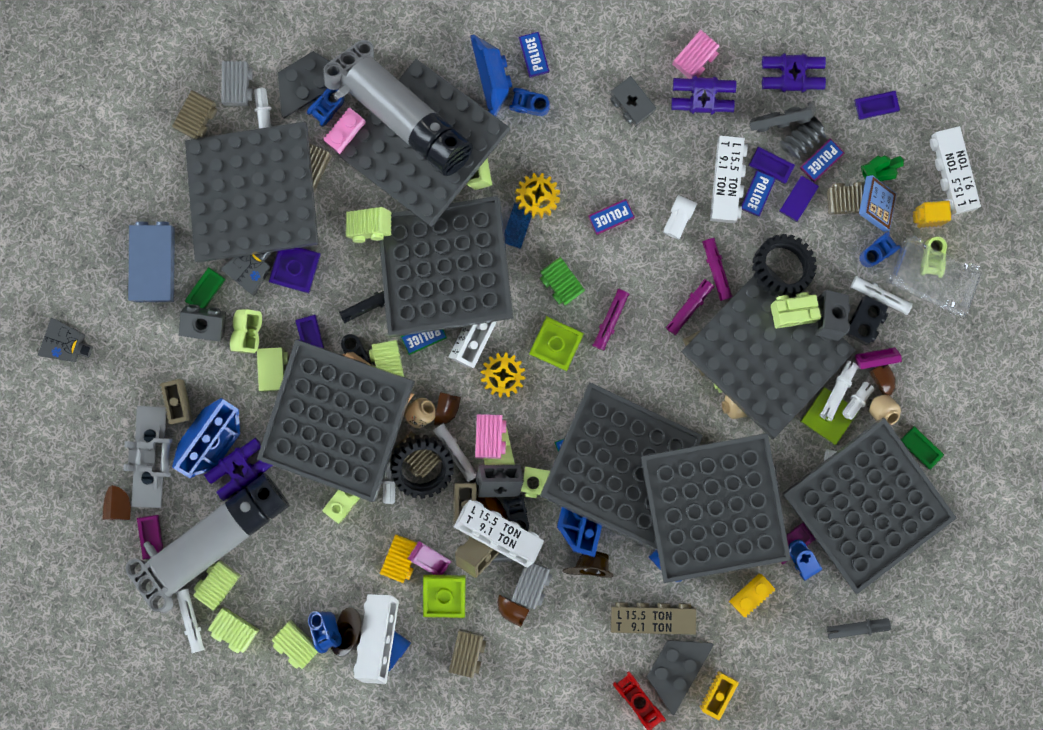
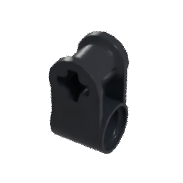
(358, 350)
(516, 513)

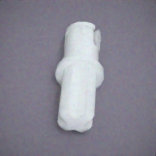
(262, 108)
(857, 401)
(388, 486)

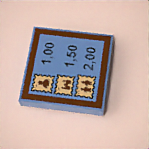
(877, 203)

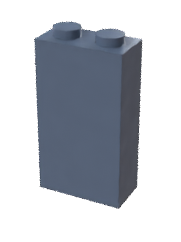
(151, 262)

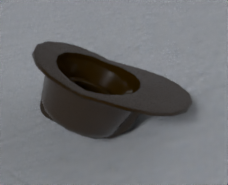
(589, 565)
(350, 630)

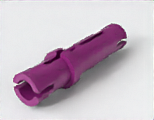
(717, 269)
(687, 310)
(600, 341)

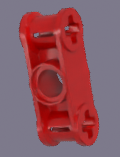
(634, 690)

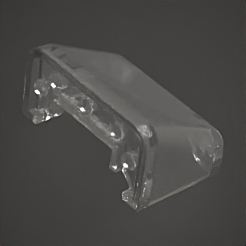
(934, 277)

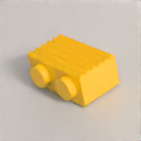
(932, 214)
(396, 562)
(752, 595)
(719, 695)

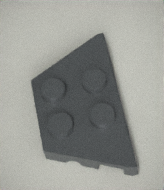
(301, 83)
(677, 669)

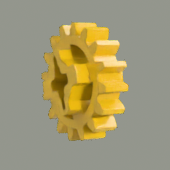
(545, 196)
(504, 366)

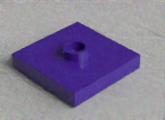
(295, 269)

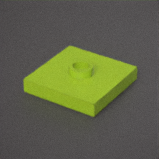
(556, 343)
(829, 430)
(444, 596)

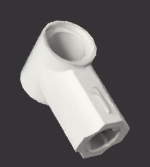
(681, 213)

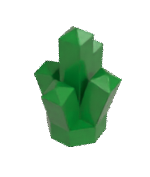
(882, 168)

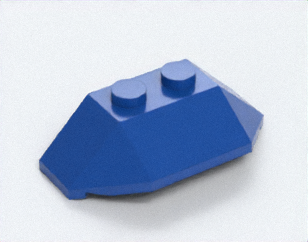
(491, 73)
(207, 439)
(579, 532)

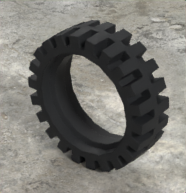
(799, 250)
(423, 488)

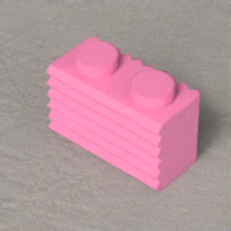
(696, 55)
(344, 131)
(489, 436)

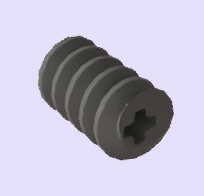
(803, 137)

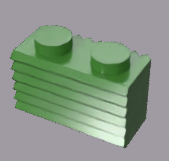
(561, 281)

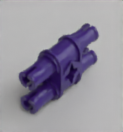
(787, 81)
(697, 86)
(227, 466)

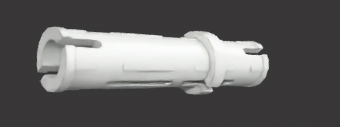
(881, 295)
(842, 383)
(456, 453)
(190, 621)

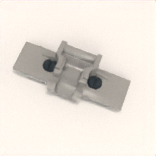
(142, 457)

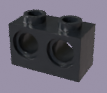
(862, 317)

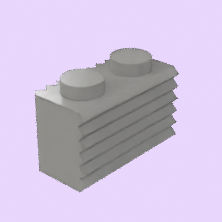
(235, 83)
(530, 585)

